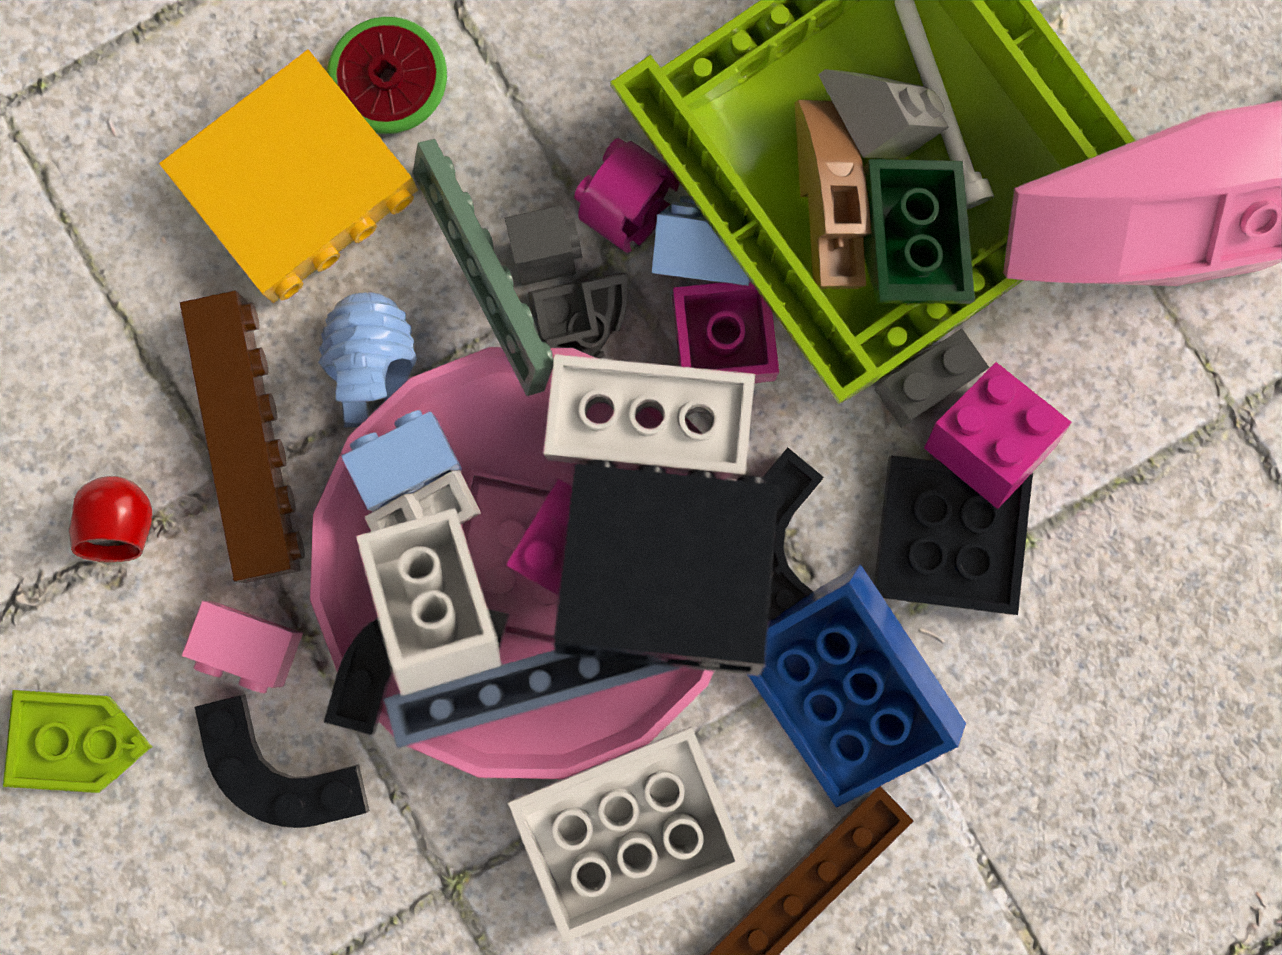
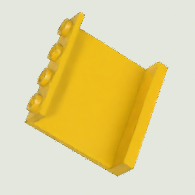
(290, 177)

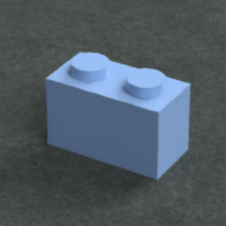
(400, 459)

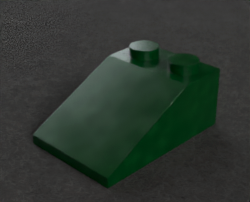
(918, 232)

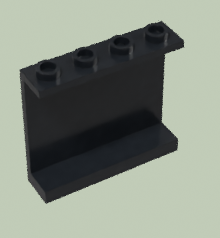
(667, 568)

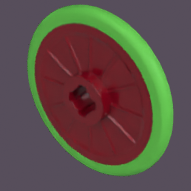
(412, 56)

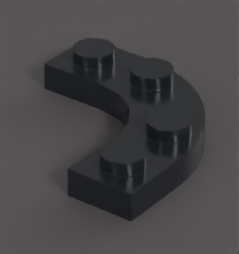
(795, 483)
(366, 674)
(261, 789)

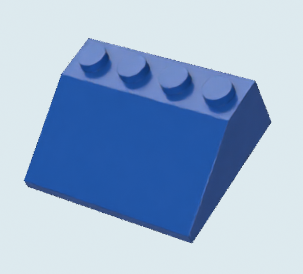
(854, 689)

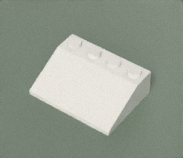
(627, 834)

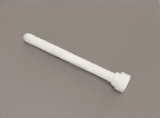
(976, 189)

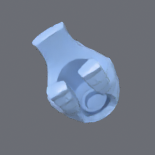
(366, 352)

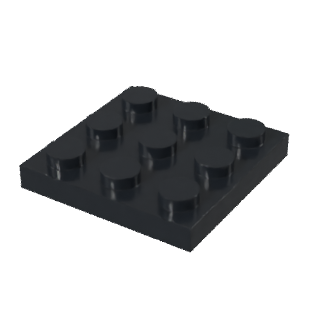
(948, 541)

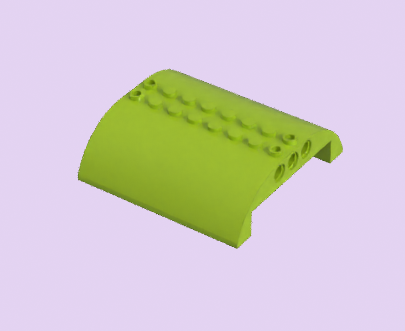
(731, 141)

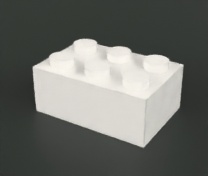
(429, 601)

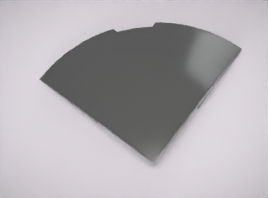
(580, 312)

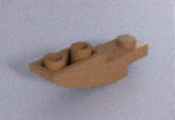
(836, 193)

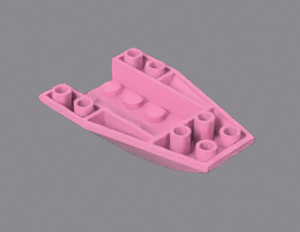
(1160, 209)

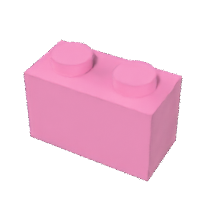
(241, 646)

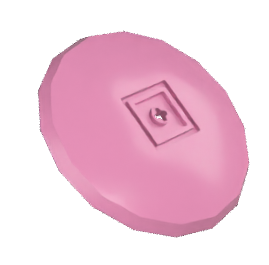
(501, 451)

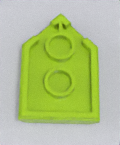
(68, 742)

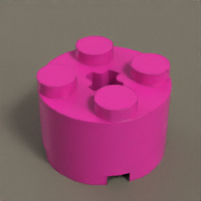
(625, 194)

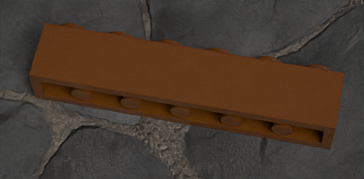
(241, 437)

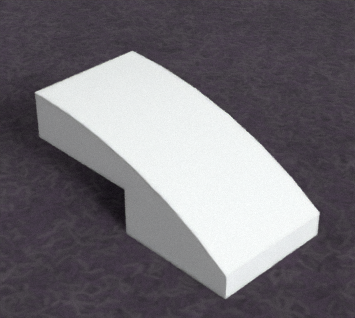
(438, 496)

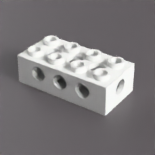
(634, 386)

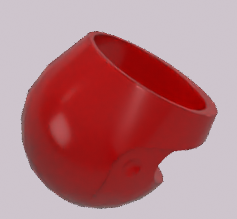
(110, 511)

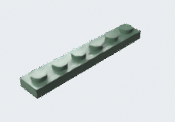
(489, 280)

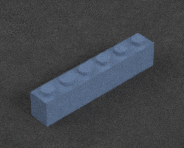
(505, 693)

